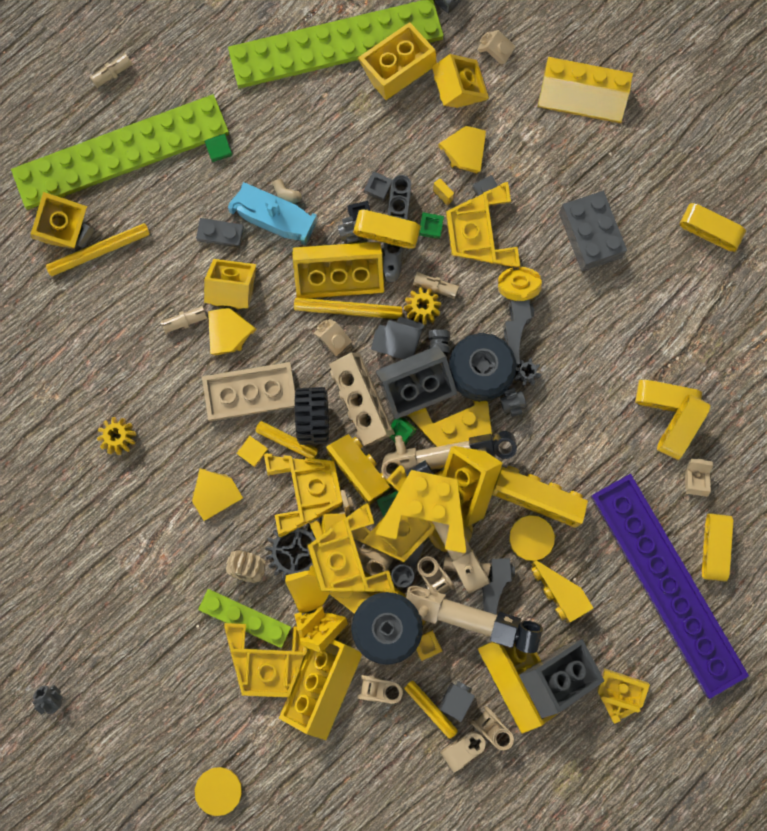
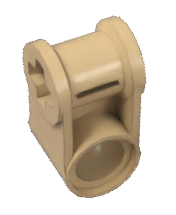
(373, 560)
(436, 577)
(378, 690)
(492, 728)
(460, 754)

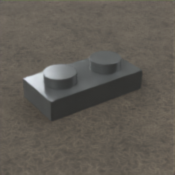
(220, 232)

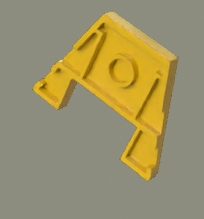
(472, 231)
(455, 428)
(314, 486)
(430, 499)
(411, 530)
(338, 561)
(264, 671)

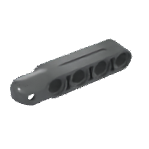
(393, 262)

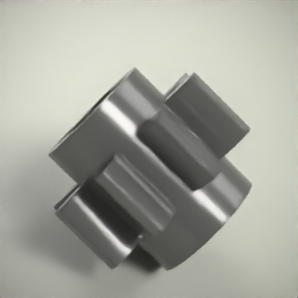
(346, 230)
(532, 370)
(513, 402)
(47, 699)

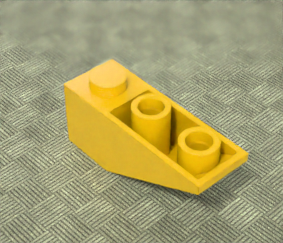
(567, 596)

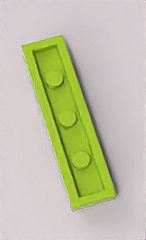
(235, 612)

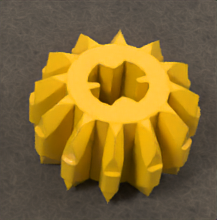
(423, 299)
(109, 442)

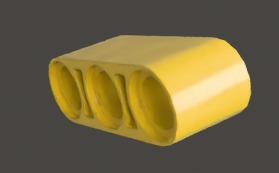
(712, 227)
(387, 229)
(663, 395)
(683, 427)
(717, 547)

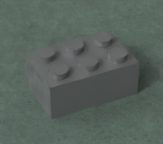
(592, 231)
(416, 382)
(561, 678)

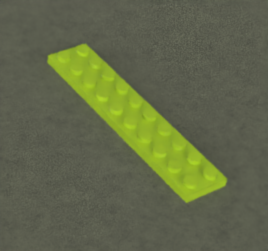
(328, 43)
(120, 151)

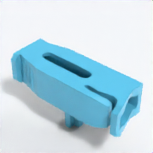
(273, 213)

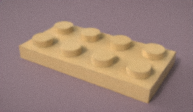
(249, 391)

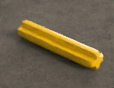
(286, 440)
(431, 709)

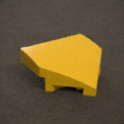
(465, 148)
(227, 331)
(214, 493)
(306, 590)
(319, 628)
(622, 694)

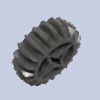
(281, 550)

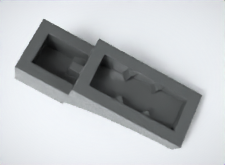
(521, 314)
(501, 572)

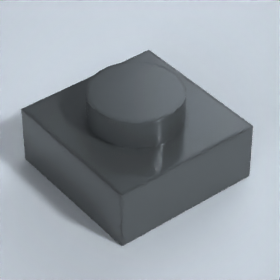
(484, 185)
(378, 186)
(84, 234)

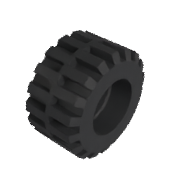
(311, 415)

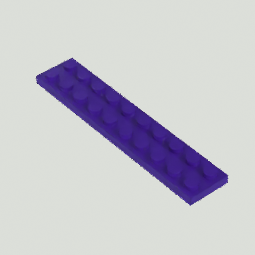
(669, 586)

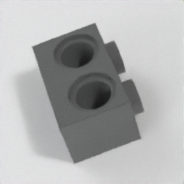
(456, 700)

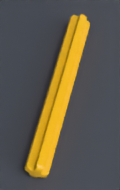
(97, 249)
(348, 308)

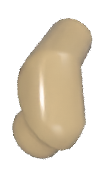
(286, 194)

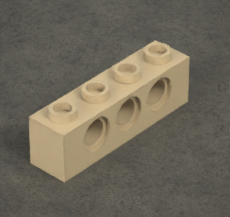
(380, 426)

